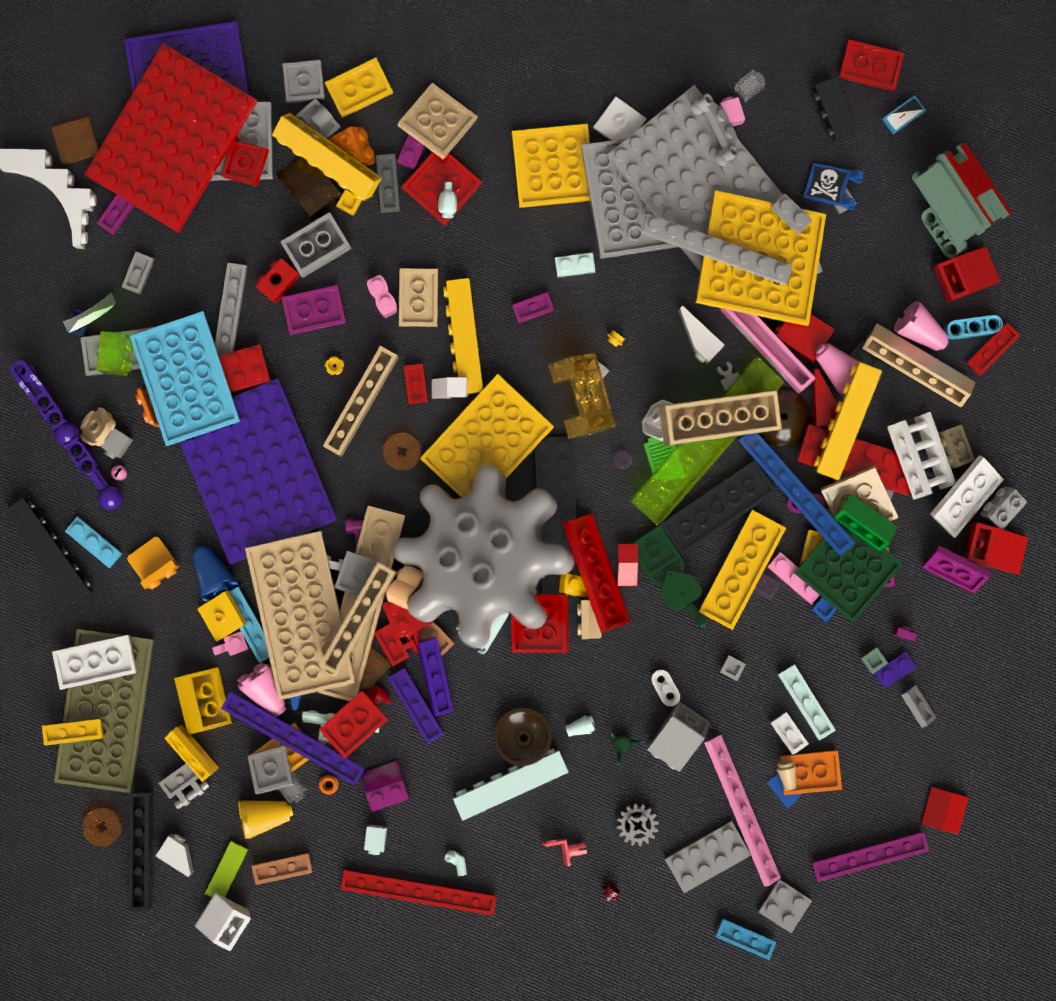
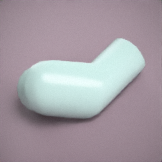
(458, 860)

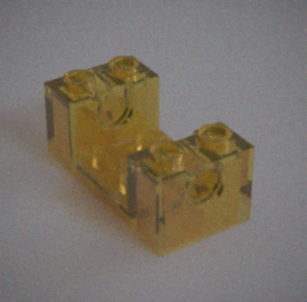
(595, 410)

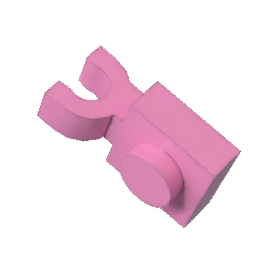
(233, 644)

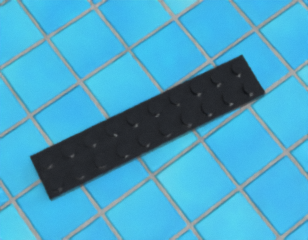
(556, 475)

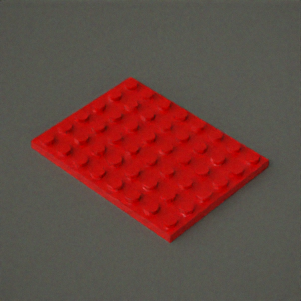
(171, 137)

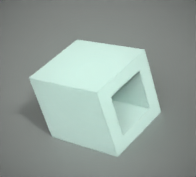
(375, 839)

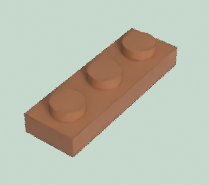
(282, 868)

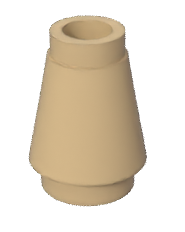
(787, 773)

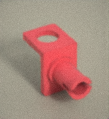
(567, 850)

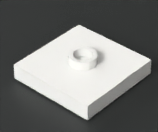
(619, 121)

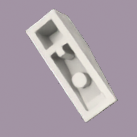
(702, 340)

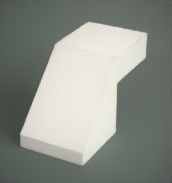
(449, 387)

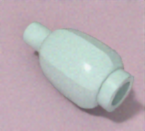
(447, 201)

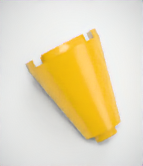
(262, 816)

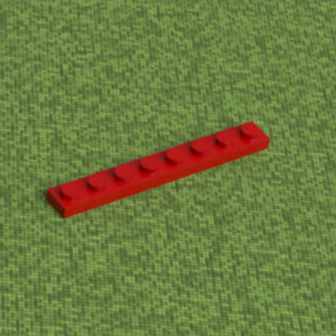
(418, 892)

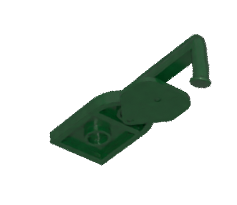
(659, 557)

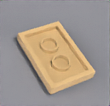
(418, 298)

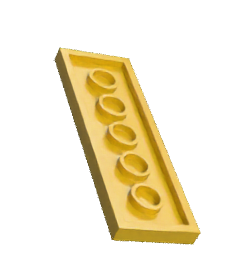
(742, 569)

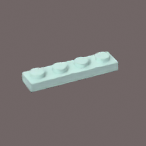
(806, 702)

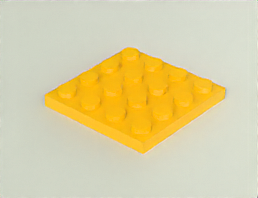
(550, 165)

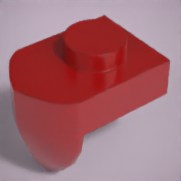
(378, 694)

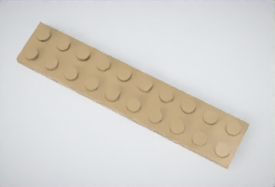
(375, 542)

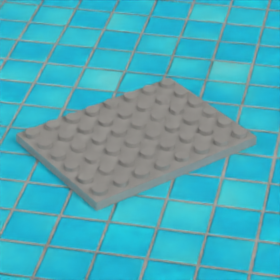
(676, 169)

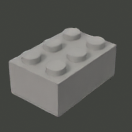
(316, 245)

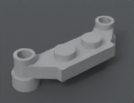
(720, 125)

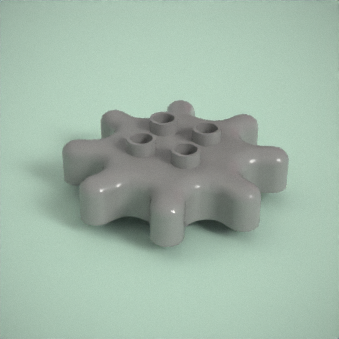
(482, 556)

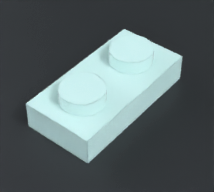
(575, 265)

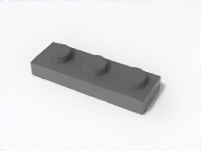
(389, 184)

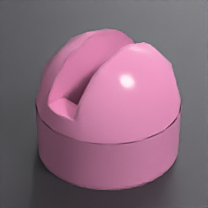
(121, 475)

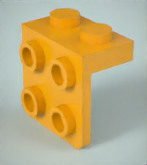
(153, 563)

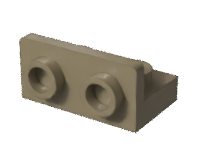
(956, 446)

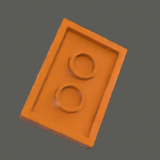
(815, 772)

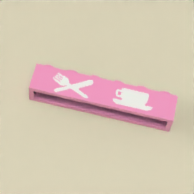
(771, 348)

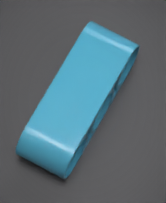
(981, 323)

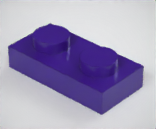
(895, 669)

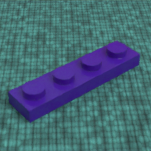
(435, 676)
(416, 705)

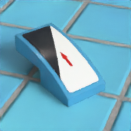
(904, 114)

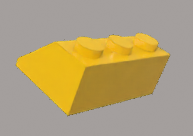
(201, 700)

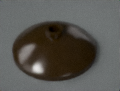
(797, 420)
(511, 729)

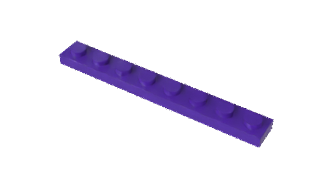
(292, 738)

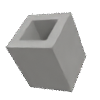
(116, 444)

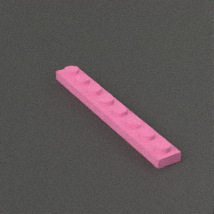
(742, 810)

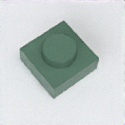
(874, 660)

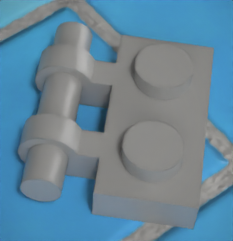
(178, 781)

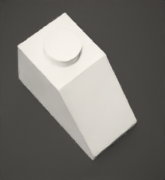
(176, 854)

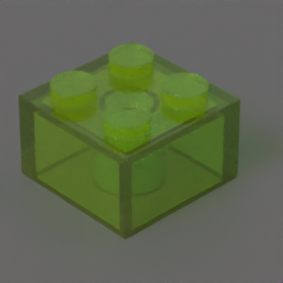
(114, 354)

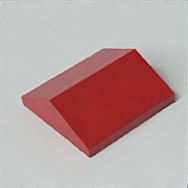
(944, 810)

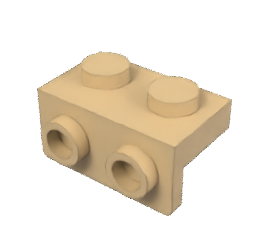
(588, 628)

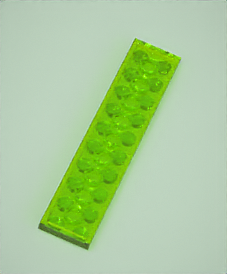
(692, 459)

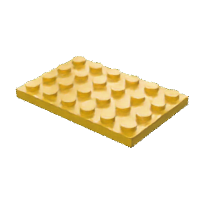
(492, 430)

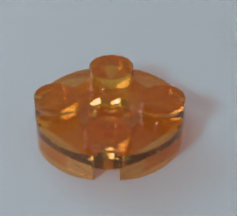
(402, 440)
(112, 822)

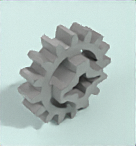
(643, 818)

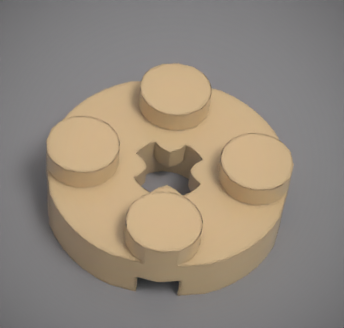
(104, 423)

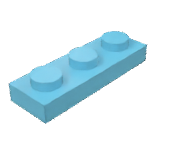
(93, 542)

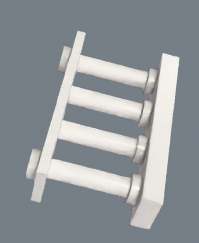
(910, 460)

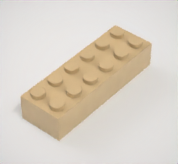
(720, 417)

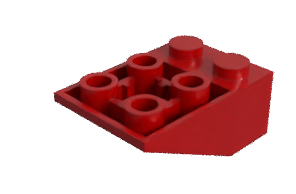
(966, 274)
(995, 548)

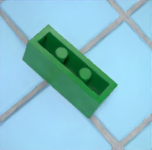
(865, 522)

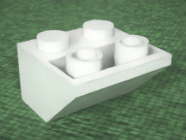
(223, 921)

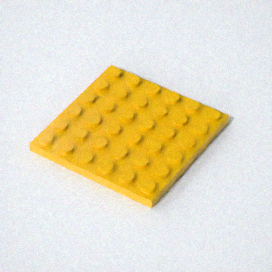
(758, 229)

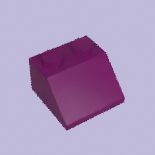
(385, 786)

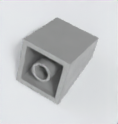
(679, 736)

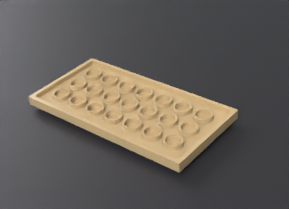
(297, 613)

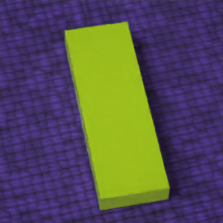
(227, 869)

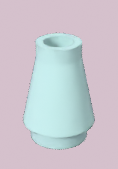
(584, 725)

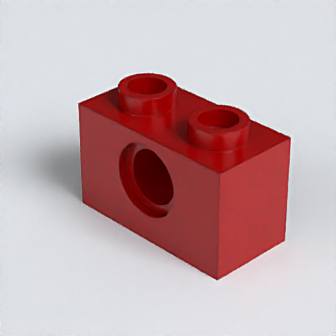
(288, 278)

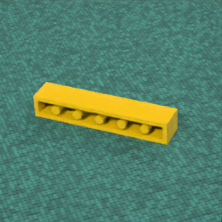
(326, 156)
(464, 333)
(848, 420)

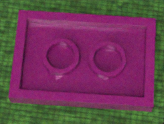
(313, 310)
(957, 569)

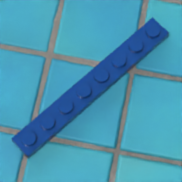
(797, 492)

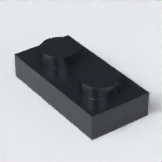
(869, 359)

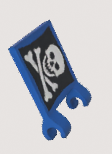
(829, 185)

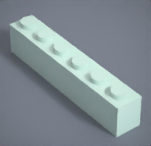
(509, 785)

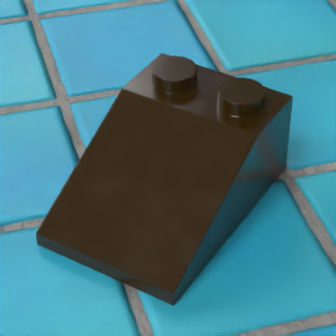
(309, 187)

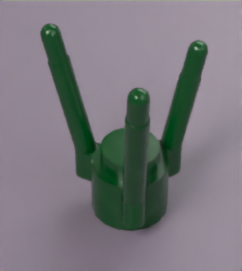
(622, 744)

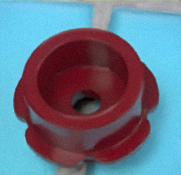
(611, 892)

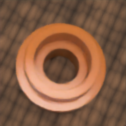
(322, 784)

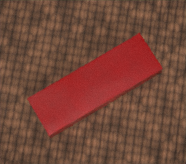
(993, 349)

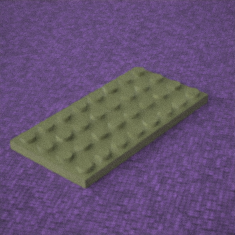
(120, 704)

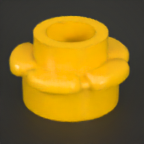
(615, 338)
(339, 365)

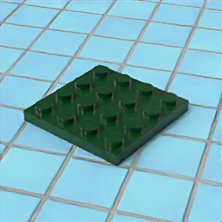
(850, 579)

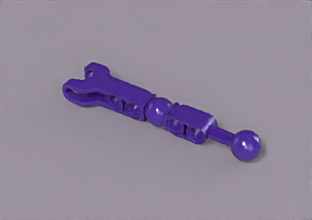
(65, 431)

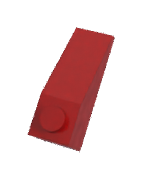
(823, 401)

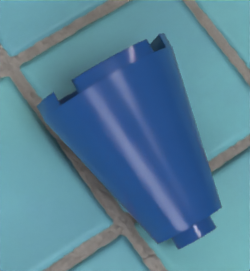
(211, 573)

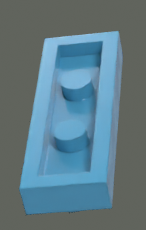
(745, 939)

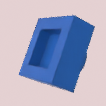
(823, 609)

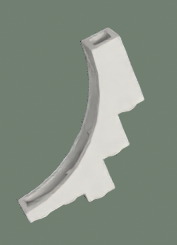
(74, 201)

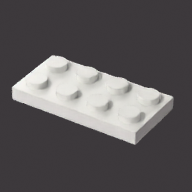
(967, 496)
(94, 662)

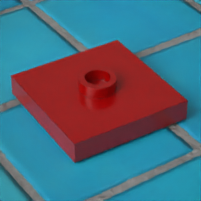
(245, 163)

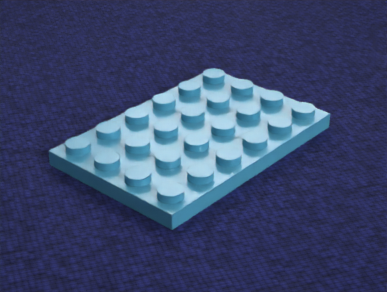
(185, 378)

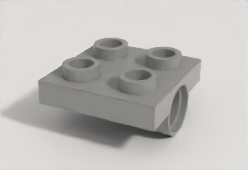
(319, 119)

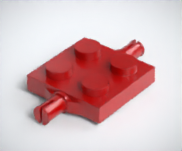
(402, 622)

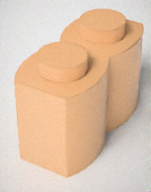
(407, 583)

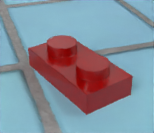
(415, 384)

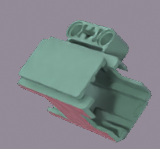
(959, 199)

